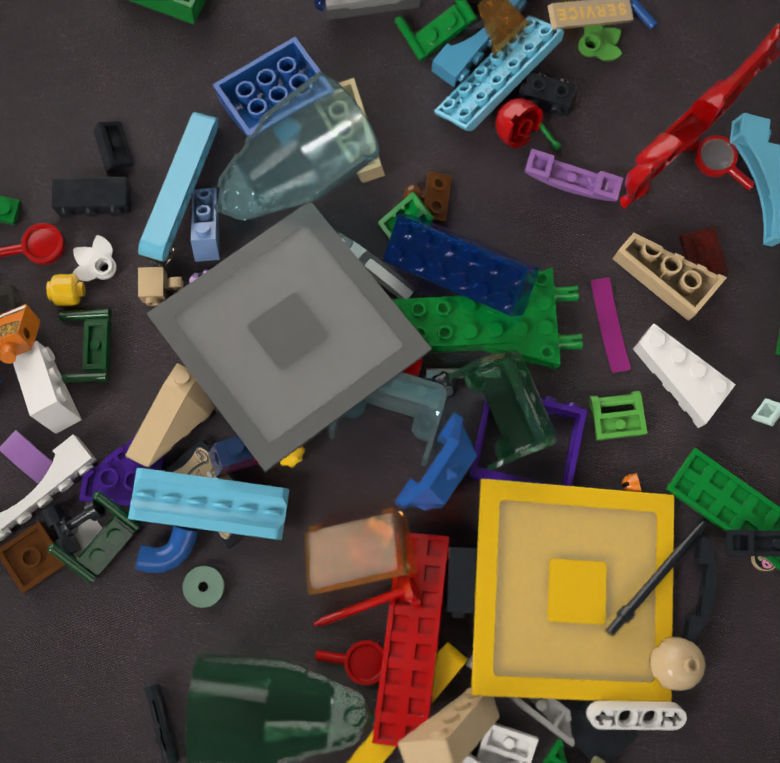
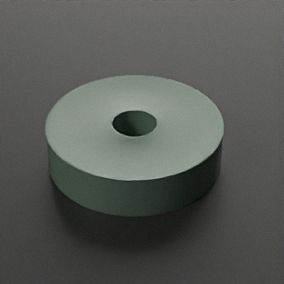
(192, 583)

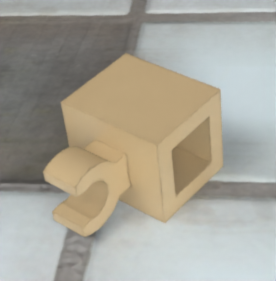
(154, 285)

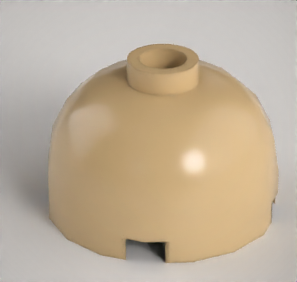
(677, 664)

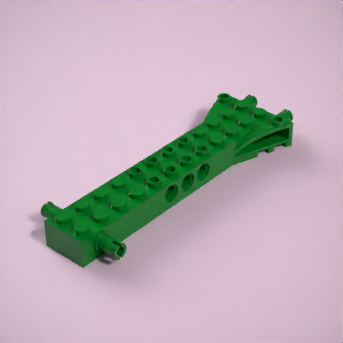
(467, 325)

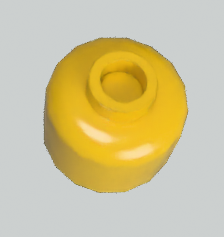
(65, 290)

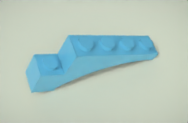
(751, 138)

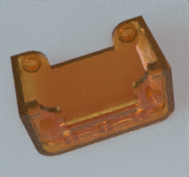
(358, 552)

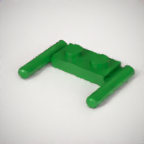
(439, 30)

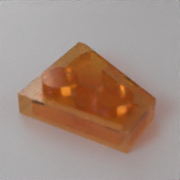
(501, 22)

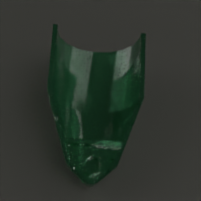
(267, 711)

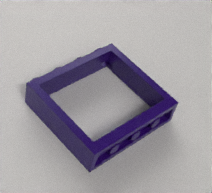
(569, 410)

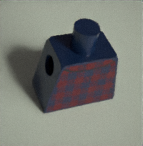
(231, 455)

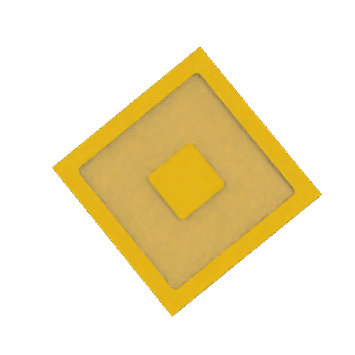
(551, 583)

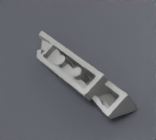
(546, 711)

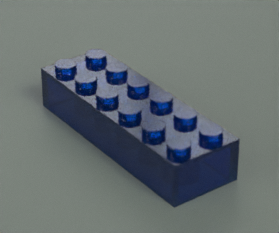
(461, 264)

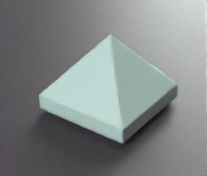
(767, 412)

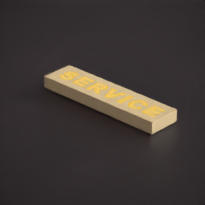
(589, 13)

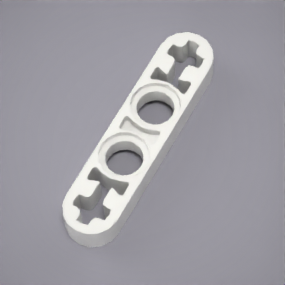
(637, 711)

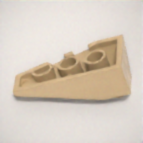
(172, 416)

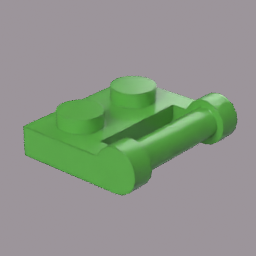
(618, 424)

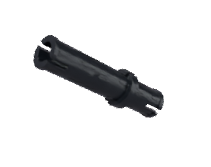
(161, 724)

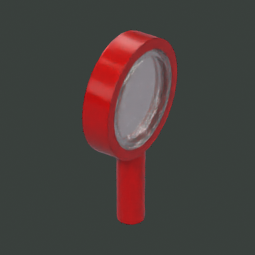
(718, 157)

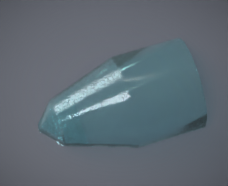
(298, 152)

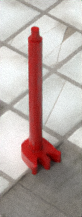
(408, 589)

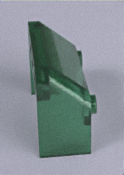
(513, 403)

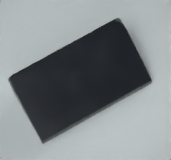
(113, 146)

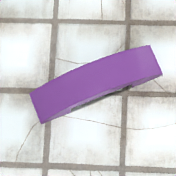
(572, 178)

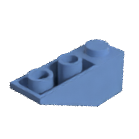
(205, 225)

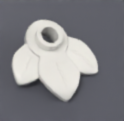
(93, 259)

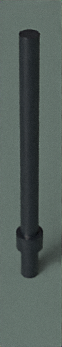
(626, 612)

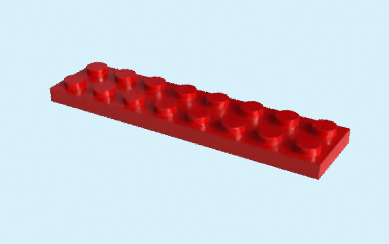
(412, 645)

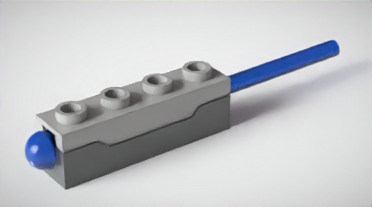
(350, 8)

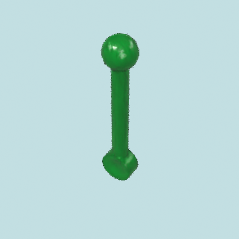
(556, 145)

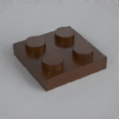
(28, 558)

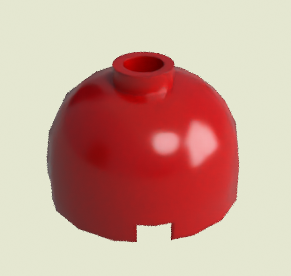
(517, 121)

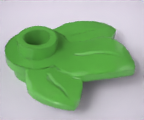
(603, 43)

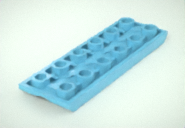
(499, 75)
(209, 504)

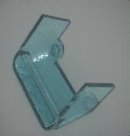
(410, 397)

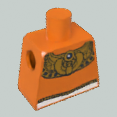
(17, 332)

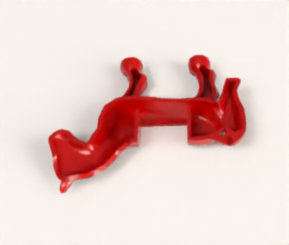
(705, 111)

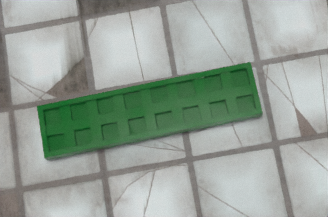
(723, 497)

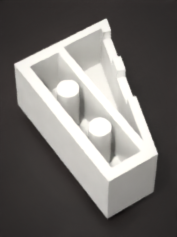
(44, 389)

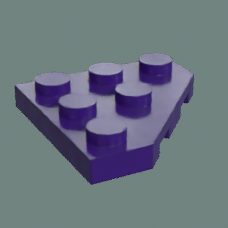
(114, 477)

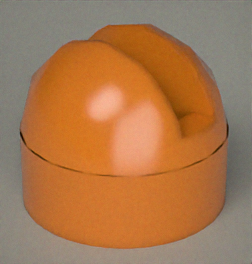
(633, 481)

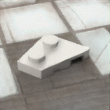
(506, 745)

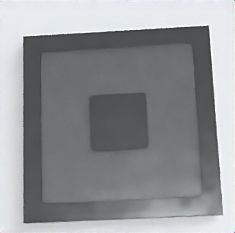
(288, 334)

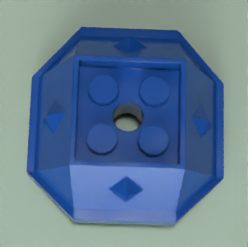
(444, 472)

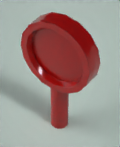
(40, 243)
(361, 661)

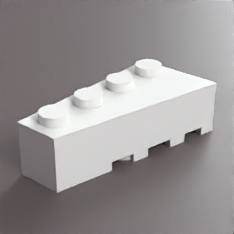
(684, 374)

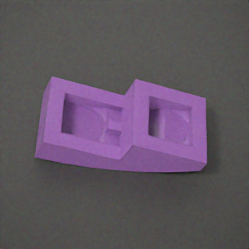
(26, 456)

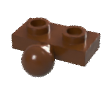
(435, 194)

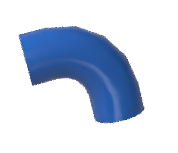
(170, 555)

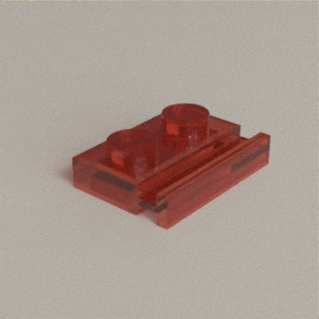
(704, 249)

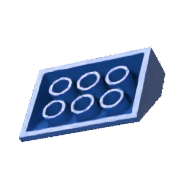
(264, 83)

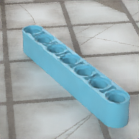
(178, 187)

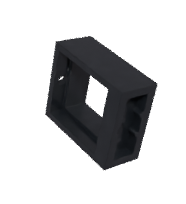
(460, 582)

